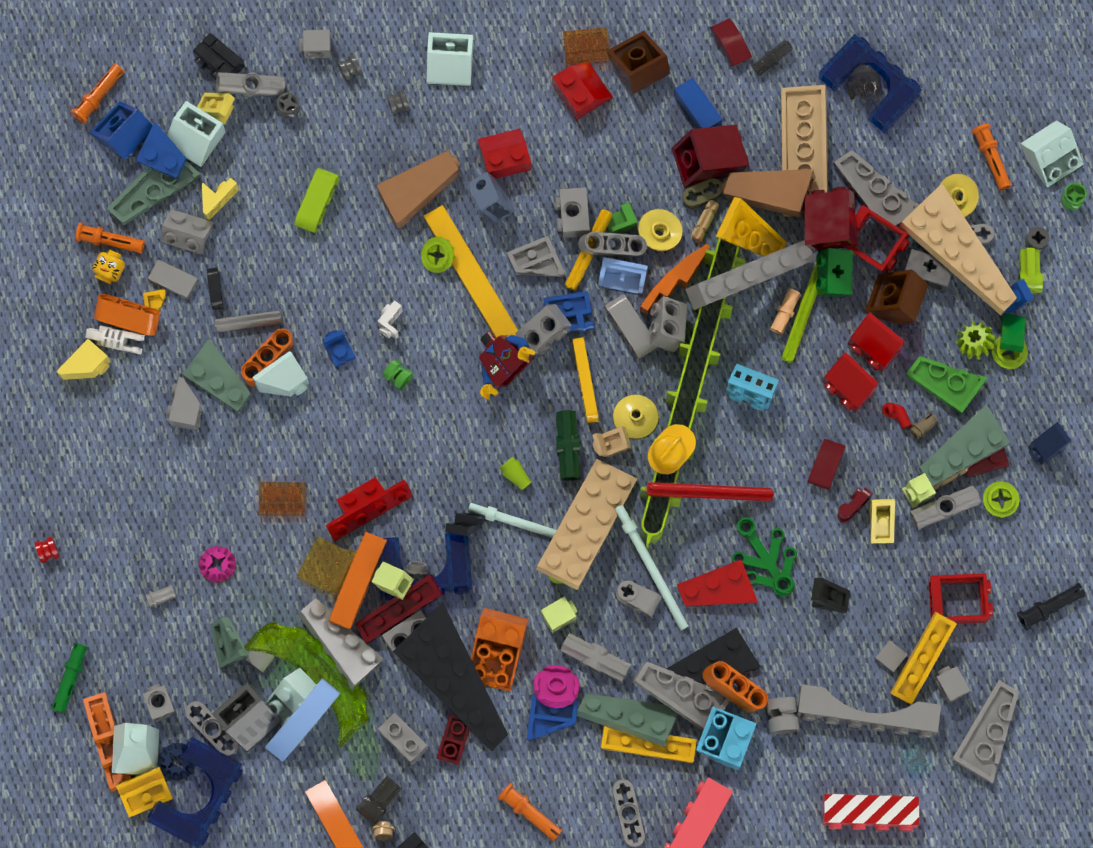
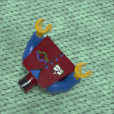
(503, 361)

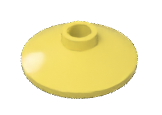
(963, 184)
(661, 221)
(636, 427)

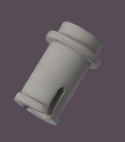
(160, 596)

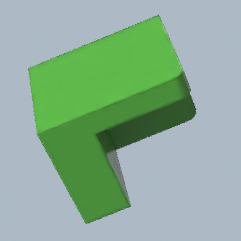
(623, 220)

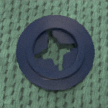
(165, 762)

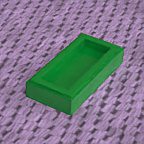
(1012, 332)

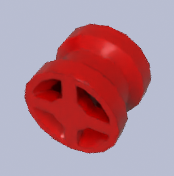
(46, 549)

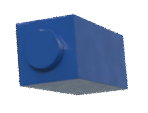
(697, 105)

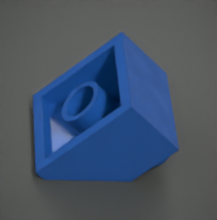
(122, 129)

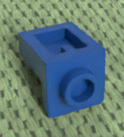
(1023, 296)
(338, 348)

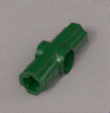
(568, 445)

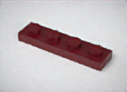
(398, 610)

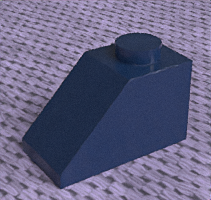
(1049, 444)

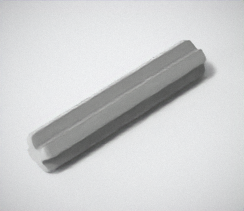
(248, 321)

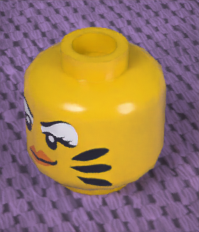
(108, 266)

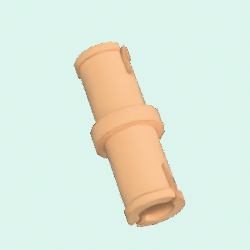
(785, 311)

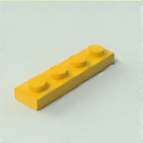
(923, 658)
(675, 749)

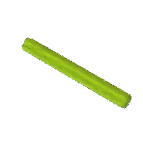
(801, 318)

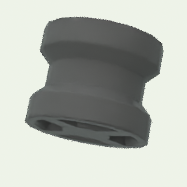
(349, 68)
(286, 101)
(398, 102)
(1032, 240)

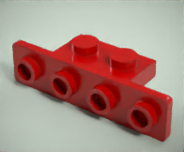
(365, 505)

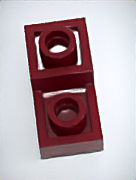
(731, 41)
(826, 464)
(453, 741)

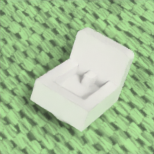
(388, 316)

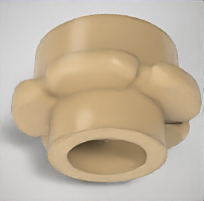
(383, 830)

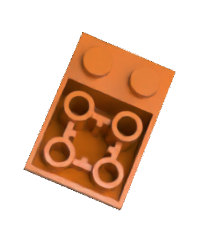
(498, 647)

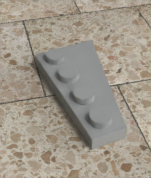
(874, 190)
(346, 648)
(680, 693)
(985, 739)

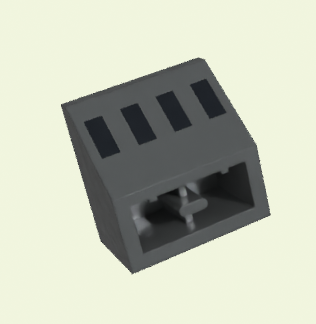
(247, 716)

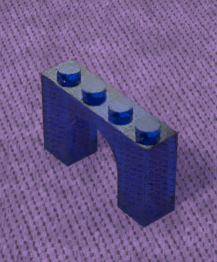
(901, 90)
(457, 570)
(221, 772)

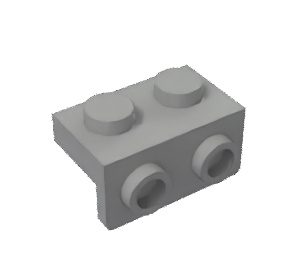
(186, 231)

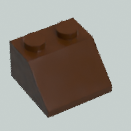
(639, 62)
(897, 296)

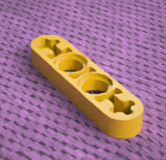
(585, 380)

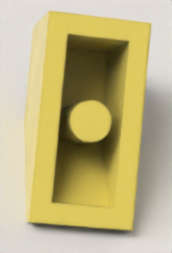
(85, 363)

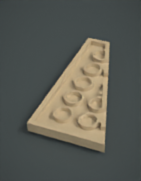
(950, 239)

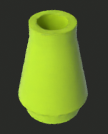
(515, 473)

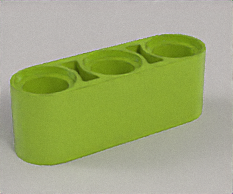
(315, 200)

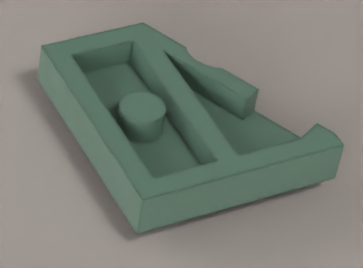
(227, 643)

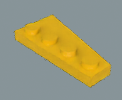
(748, 230)

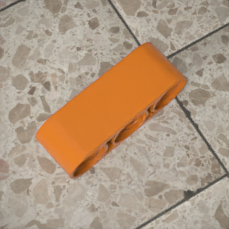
(127, 314)
(268, 347)
(724, 686)

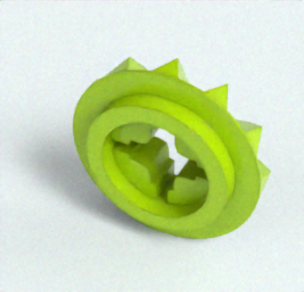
(432, 262)
(1006, 361)
(1008, 492)

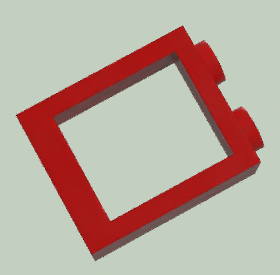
(901, 245)
(984, 589)

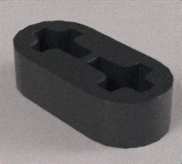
(215, 288)

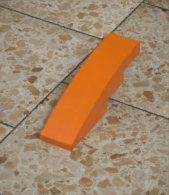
(679, 275)
(357, 580)
(102, 728)
(332, 816)

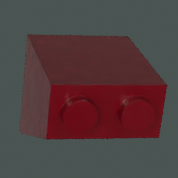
(709, 154)
(830, 219)

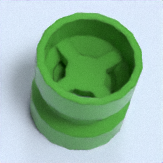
(1077, 193)
(397, 374)

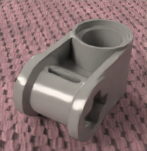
(643, 599)

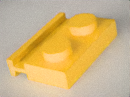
(143, 790)

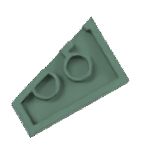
(216, 377)

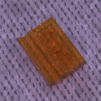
(586, 45)
(282, 498)

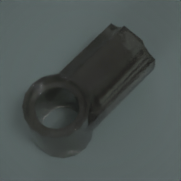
(376, 804)

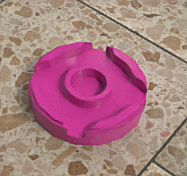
(556, 686)

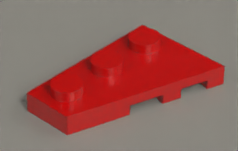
(719, 587)

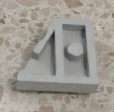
(536, 259)

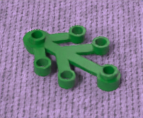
(767, 561)

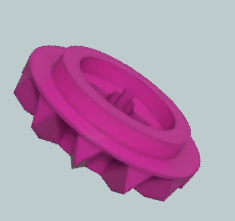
(214, 574)

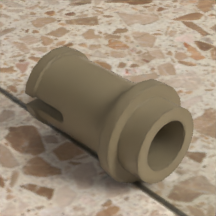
(923, 426)

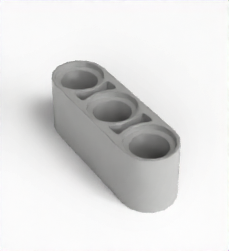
(622, 242)
(631, 326)

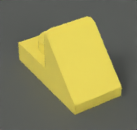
(217, 105)
(215, 201)
(882, 520)

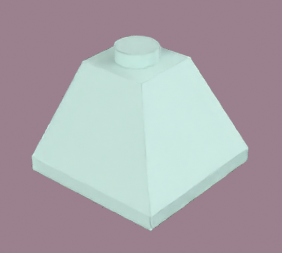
(282, 377)
(135, 748)

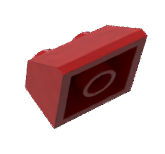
(581, 89)
(505, 153)
(875, 343)
(850, 383)

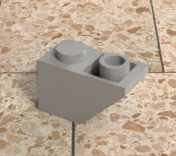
(185, 409)

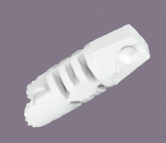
(115, 338)

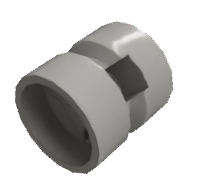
(782, 715)

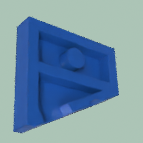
(161, 153)
(547, 720)

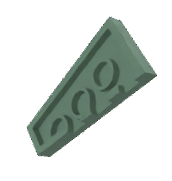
(148, 191)
(968, 446)
(637, 718)

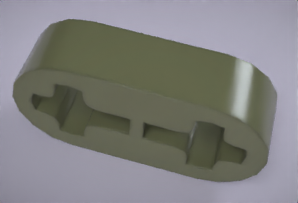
(700, 188)

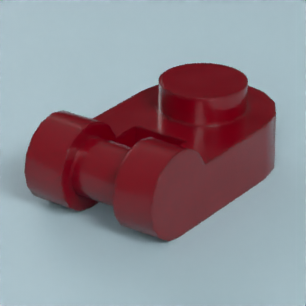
(859, 499)

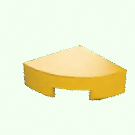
(154, 299)

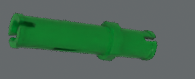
(69, 677)

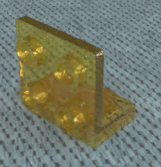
(326, 566)

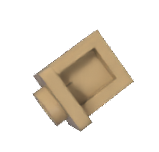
(611, 442)

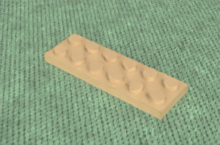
(805, 132)
(586, 524)

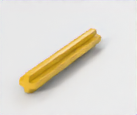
(584, 259)

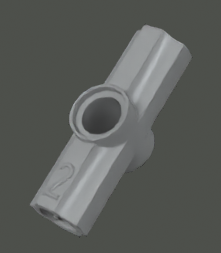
(236, 84)
(957, 501)
(596, 657)

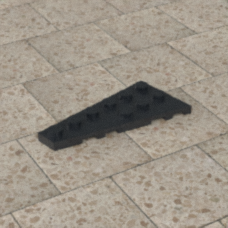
(444, 666)

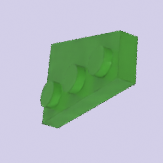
(947, 384)

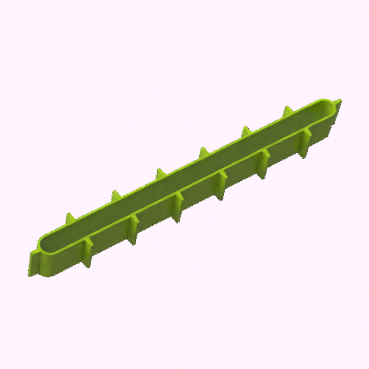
(700, 404)

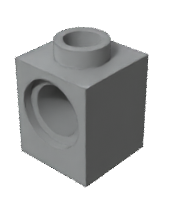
(316, 43)
(951, 684)
(164, 711)

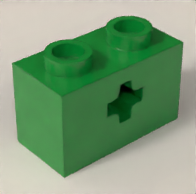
(834, 273)

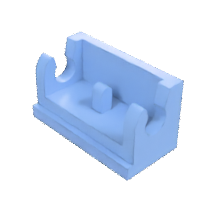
(622, 276)

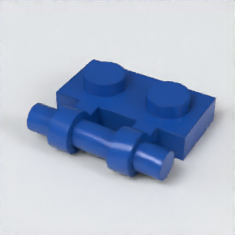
(573, 306)

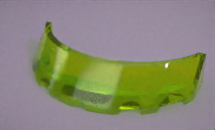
(308, 654)

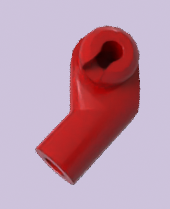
(897, 412)

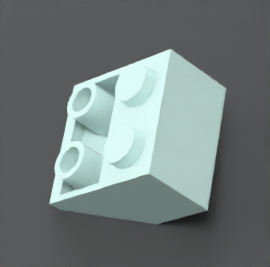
(449, 59)
(195, 133)
(1052, 153)
(290, 694)

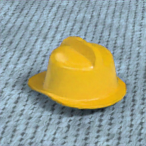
(671, 449)

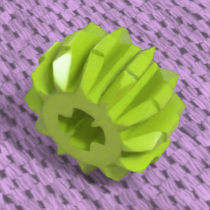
(972, 333)

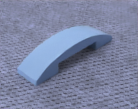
(302, 720)

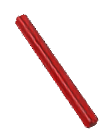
(709, 491)

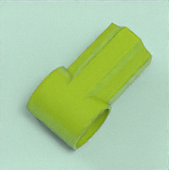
(1030, 269)

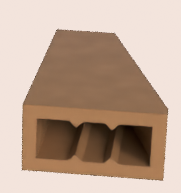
(415, 188)
(771, 190)

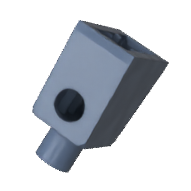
(490, 195)

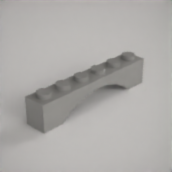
(749, 274)
(820, 703)

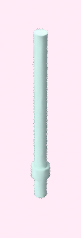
(492, 514)
(629, 526)

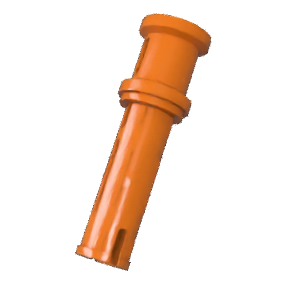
(92, 100)
(983, 132)
(97, 238)
(521, 805)

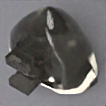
(864, 83)

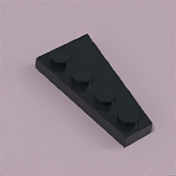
(728, 648)

